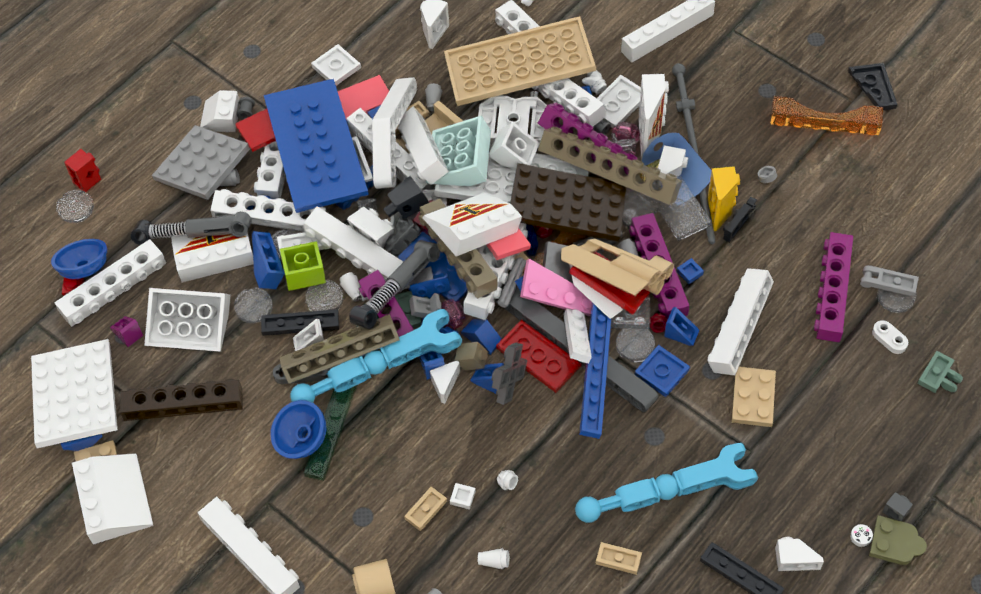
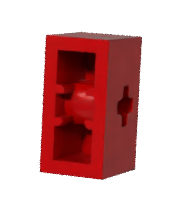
(83, 170)

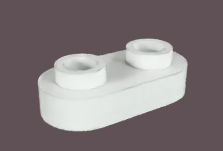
(888, 337)

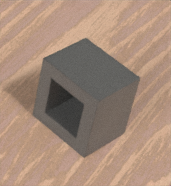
(897, 507)

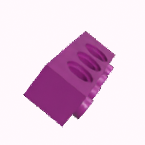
(373, 283)

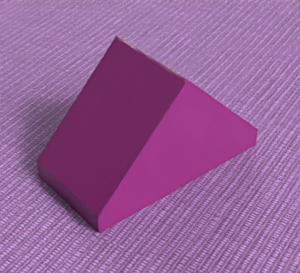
(127, 330)

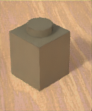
(471, 356)

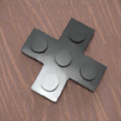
(511, 372)

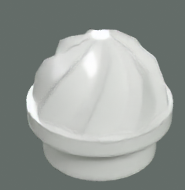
(507, 479)

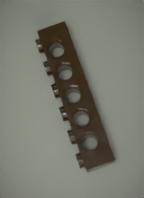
(172, 406)

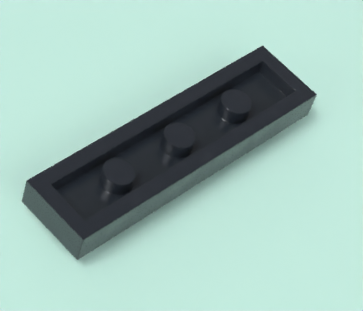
(296, 322)
(738, 571)

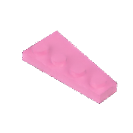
(551, 289)

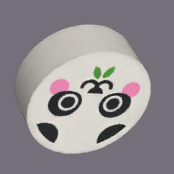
(861, 535)

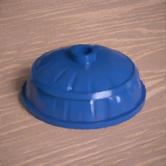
(80, 258)
(293, 424)

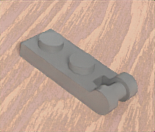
(889, 280)

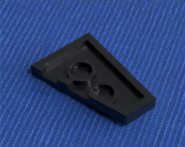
(875, 84)

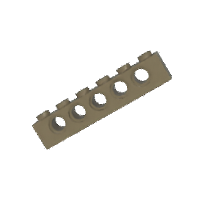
(470, 265)
(338, 349)

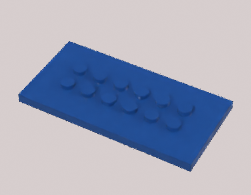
(315, 145)

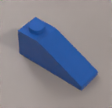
(266, 261)

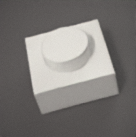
(462, 496)

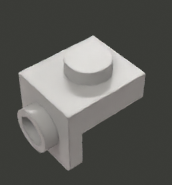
(423, 306)

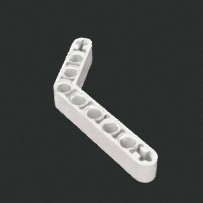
(384, 129)

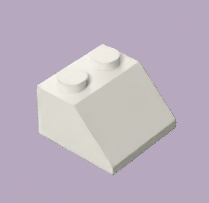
(434, 20)
(221, 112)
(513, 146)
(371, 226)

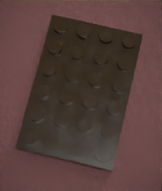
(568, 202)

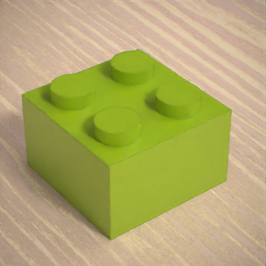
(302, 265)

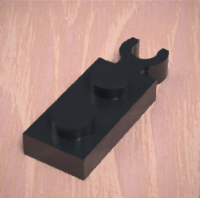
(739, 218)

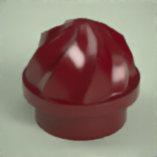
(543, 232)
(658, 322)

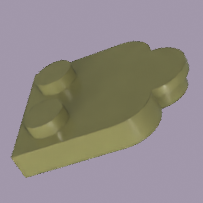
(896, 541)

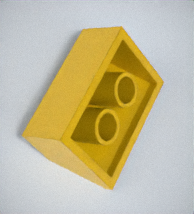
(722, 194)

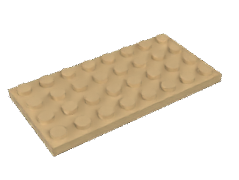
(519, 61)

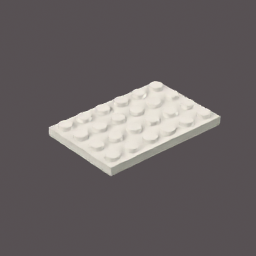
(73, 393)

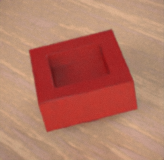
(70, 284)

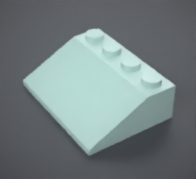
(464, 151)

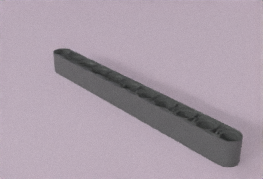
(547, 324)

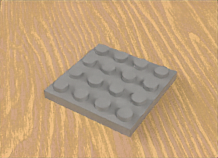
(201, 162)

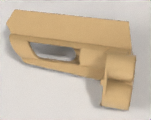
(625, 272)

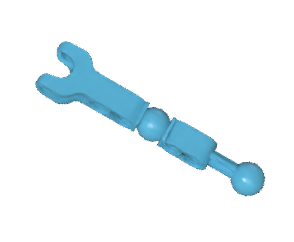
(410, 346)
(665, 487)

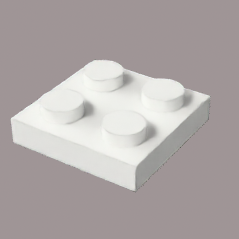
(336, 64)

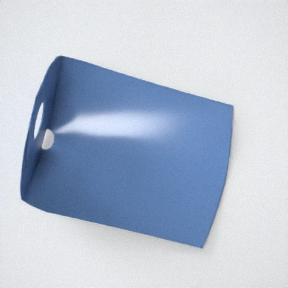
(696, 173)

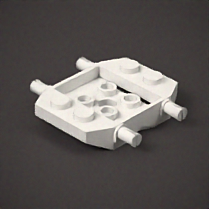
(513, 108)

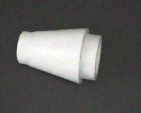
(350, 284)
(494, 558)

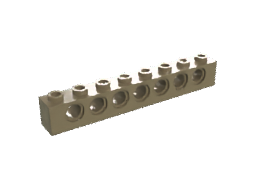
(670, 184)

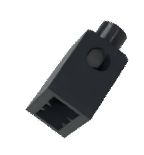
(406, 199)

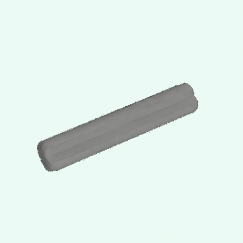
(510, 284)

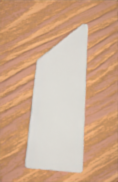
(608, 307)

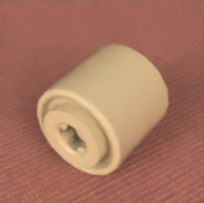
(373, 578)

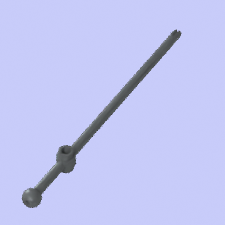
(686, 105)

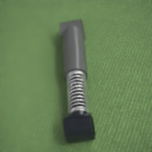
(193, 228)
(423, 253)

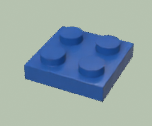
(662, 370)

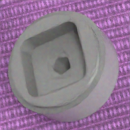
(767, 174)

